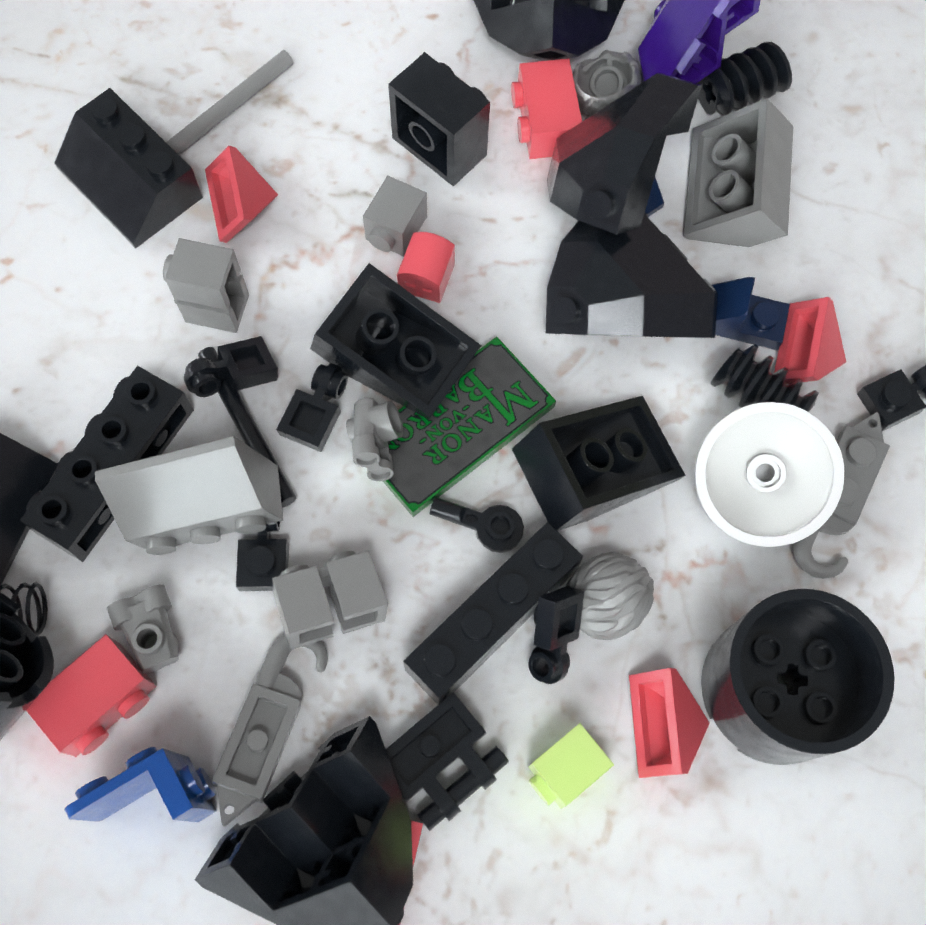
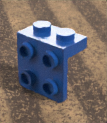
(181, 787)

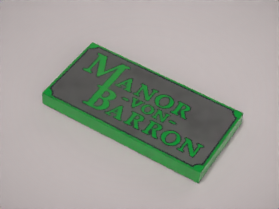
(475, 420)

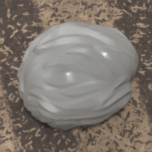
(605, 80)
(615, 595)

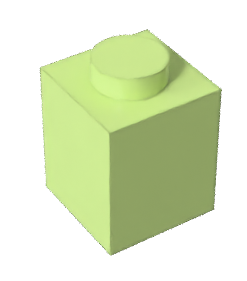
(568, 767)

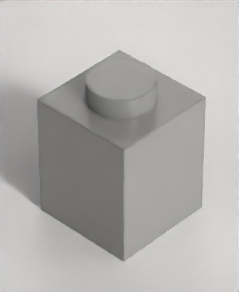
(394, 215)

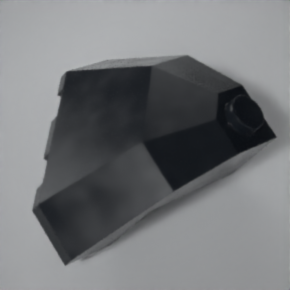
(610, 160)
(627, 286)
(326, 845)

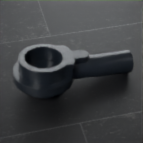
(496, 528)

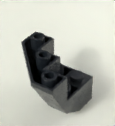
(549, 26)

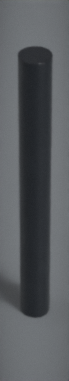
(247, 426)

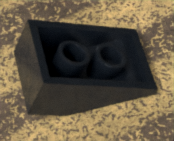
(394, 343)
(596, 461)

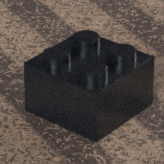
(439, 118)

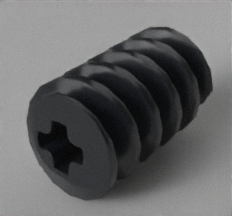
(746, 78)
(758, 383)

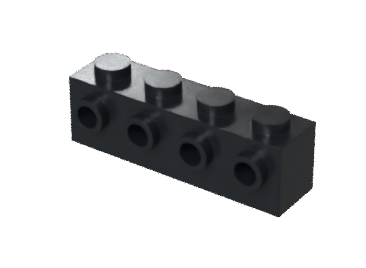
(132, 427)

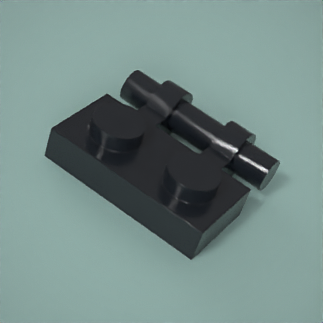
(433, 746)

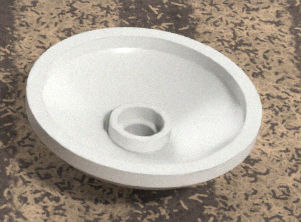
(803, 480)

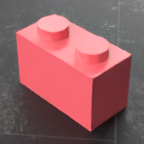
(546, 104)
(91, 698)

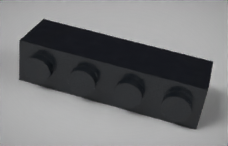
(492, 613)

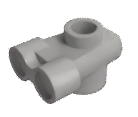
(370, 433)
(139, 620)

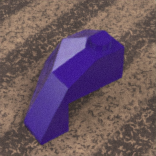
(690, 36)

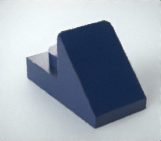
(748, 316)

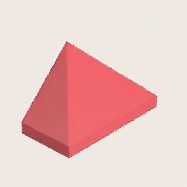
(236, 192)
(811, 341)
(665, 723)

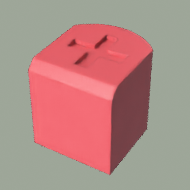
(427, 266)

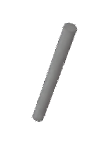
(230, 102)

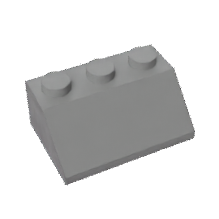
(740, 177)
(192, 495)

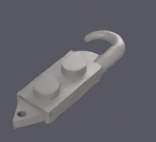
(862, 456)
(261, 732)

